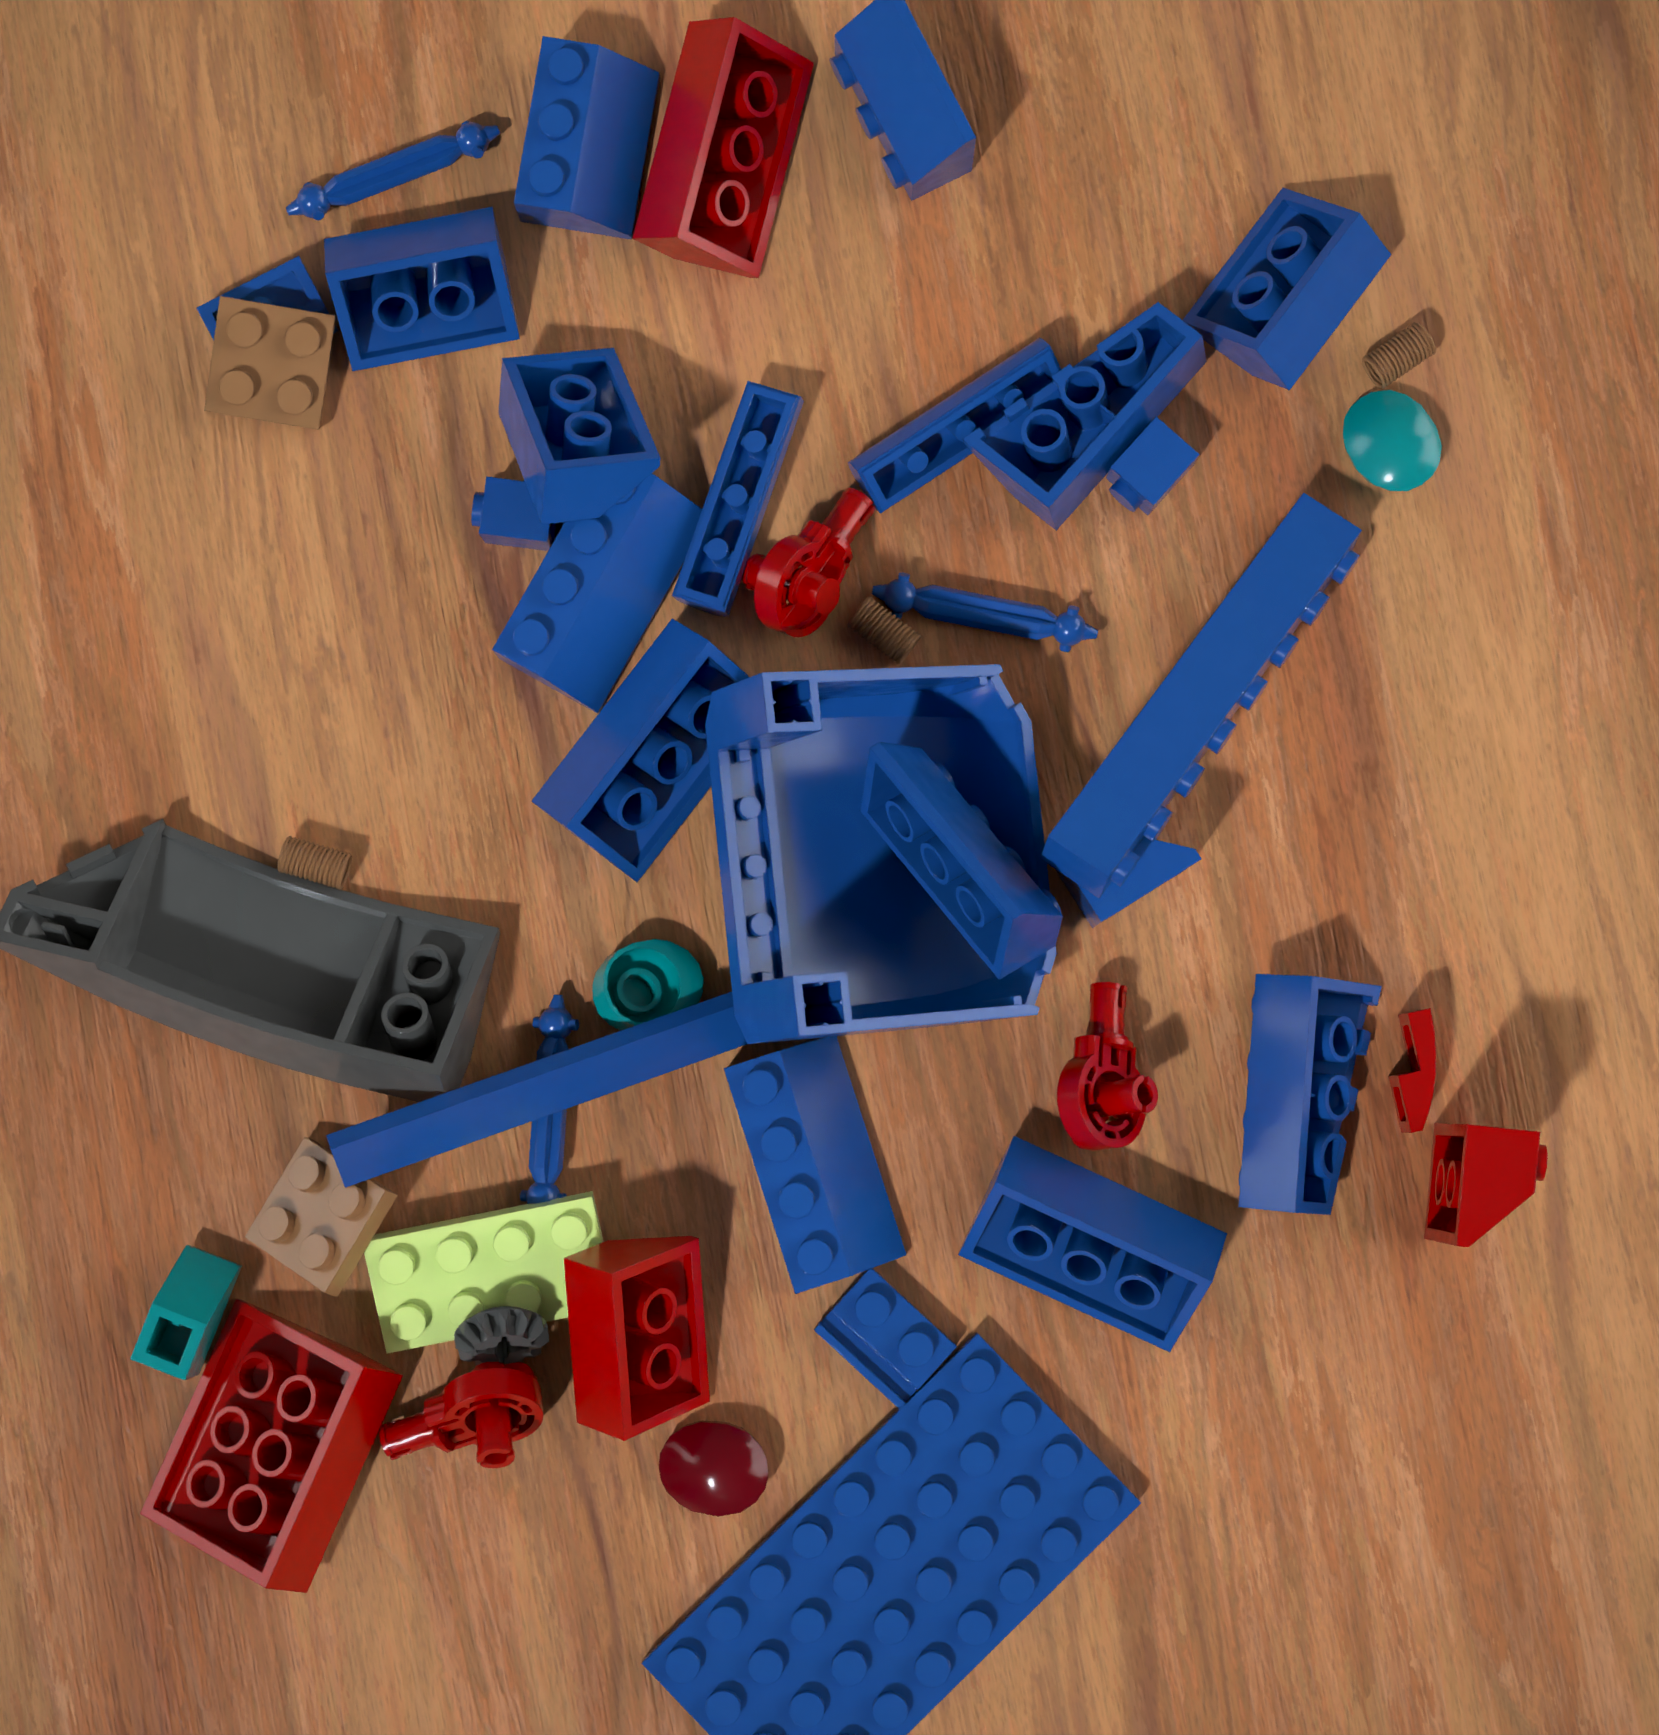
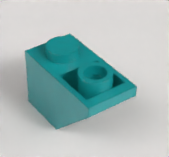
(186, 1314)

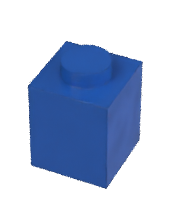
(1150, 467)
(509, 516)

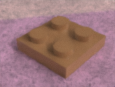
(269, 362)
(316, 1221)

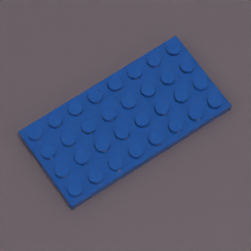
(898, 1565)

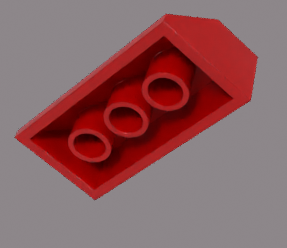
(723, 147)

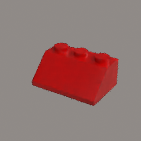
(1479, 1179)
(636, 1333)

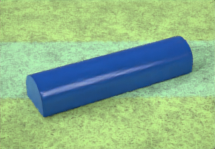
(934, 438)
(737, 499)

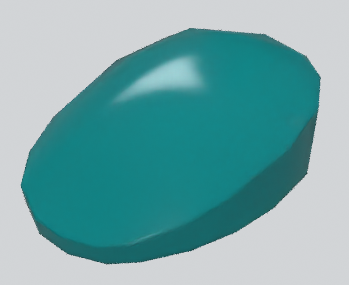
(1391, 440)
(646, 983)

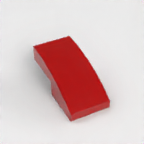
(1415, 1089)

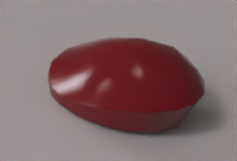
(713, 1468)

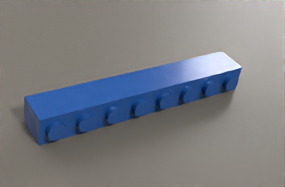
(1200, 696)

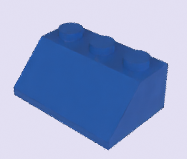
(903, 98)
(586, 139)
(1288, 286)
(421, 288)
(575, 431)

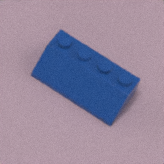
(600, 593)
(643, 754)
(958, 858)
(815, 1163)
(1093, 1244)

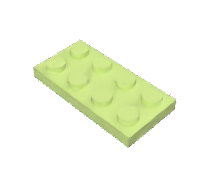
(451, 1269)

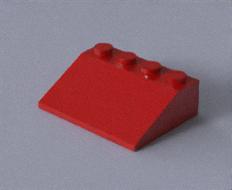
(271, 1447)

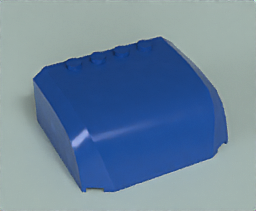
(815, 902)

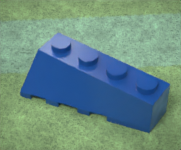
(1079, 424)
(1300, 1089)

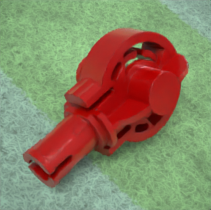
(824, 557)
(1104, 1078)
(473, 1412)

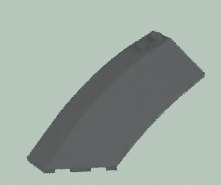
(263, 961)

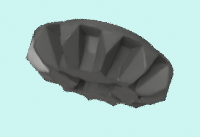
(501, 1335)

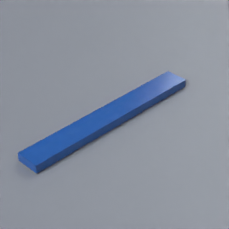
(535, 1090)

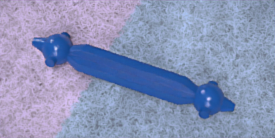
(393, 170)
(985, 612)
(548, 1132)

